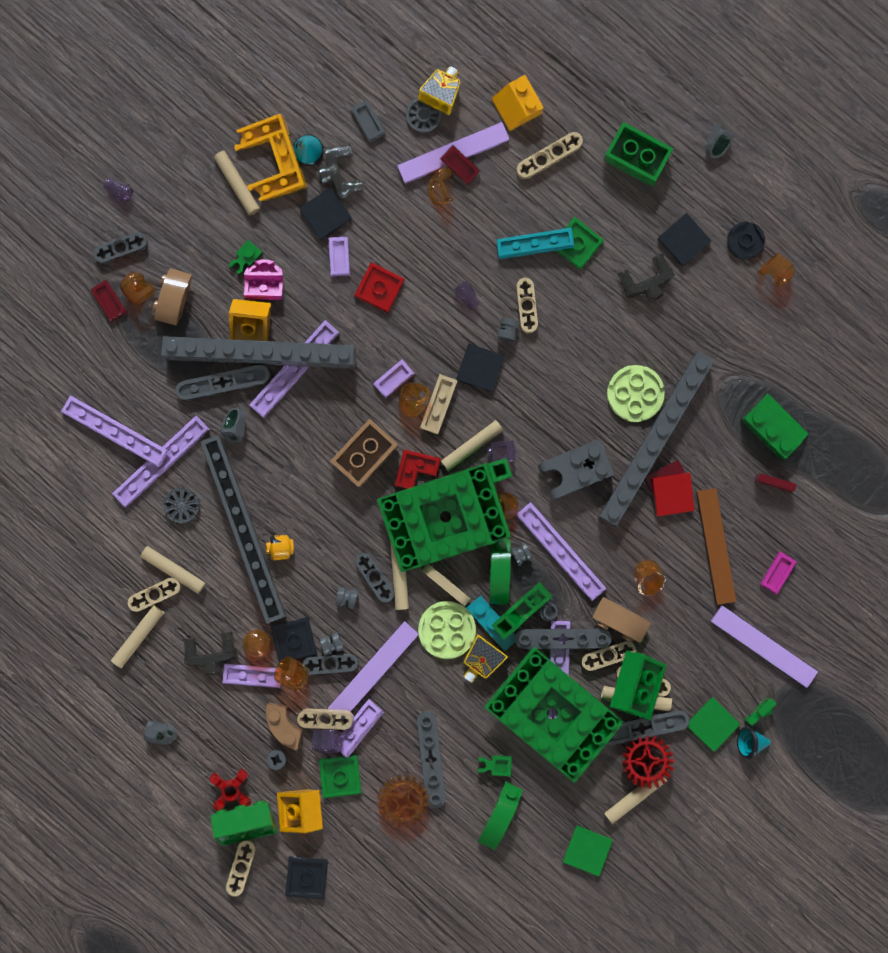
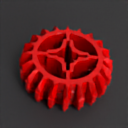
(640, 762)

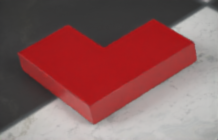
(415, 463)

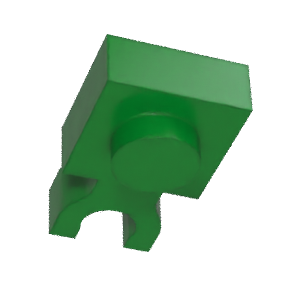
(247, 255)
(764, 708)
(498, 765)

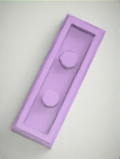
(249, 675)
(363, 722)

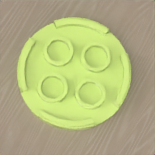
(635, 393)
(447, 630)

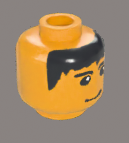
(280, 547)

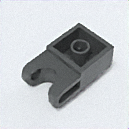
(572, 471)

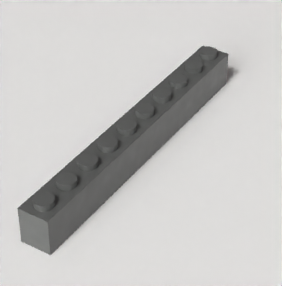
(259, 352)
(656, 439)
(243, 529)

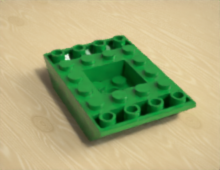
(416, 521)
(581, 723)

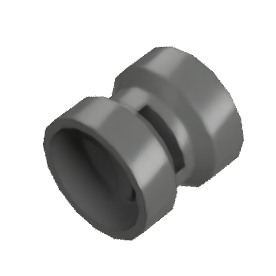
(508, 329)
(346, 598)
(328, 647)

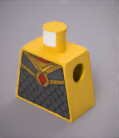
(441, 90)
(482, 659)

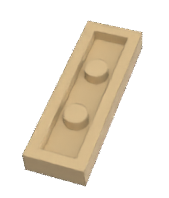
(438, 404)

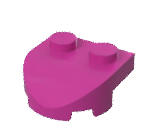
(263, 281)

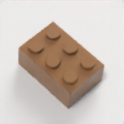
(364, 453)

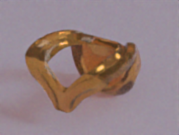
(442, 175)

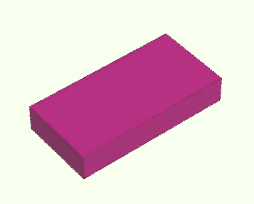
(778, 572)

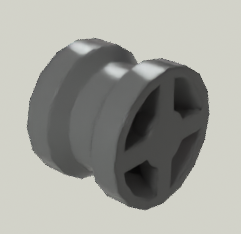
(521, 554)
(278, 755)

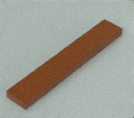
(716, 546)

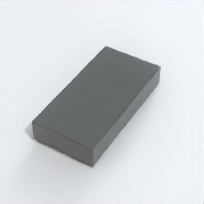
(368, 121)

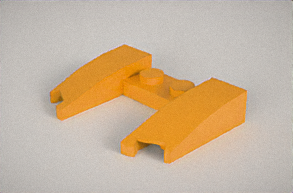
(290, 176)

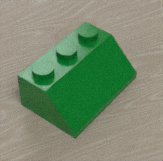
(774, 427)
(638, 685)
(243, 823)

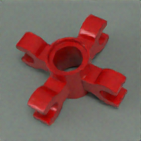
(237, 795)

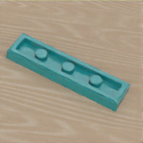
(535, 243)

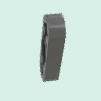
(132, 238)
(371, 562)
(344, 667)

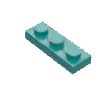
(486, 617)

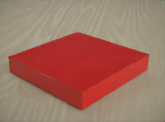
(379, 287)
(673, 494)

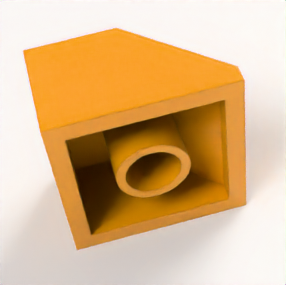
(517, 103)
(249, 320)
(299, 811)

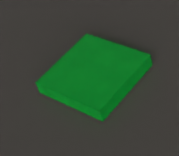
(585, 244)
(713, 724)
(340, 776)
(587, 850)

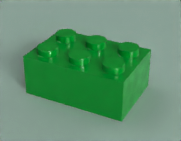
(637, 154)

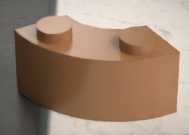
(172, 296)
(622, 620)
(282, 727)

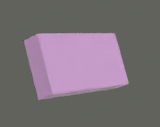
(339, 256)
(393, 378)

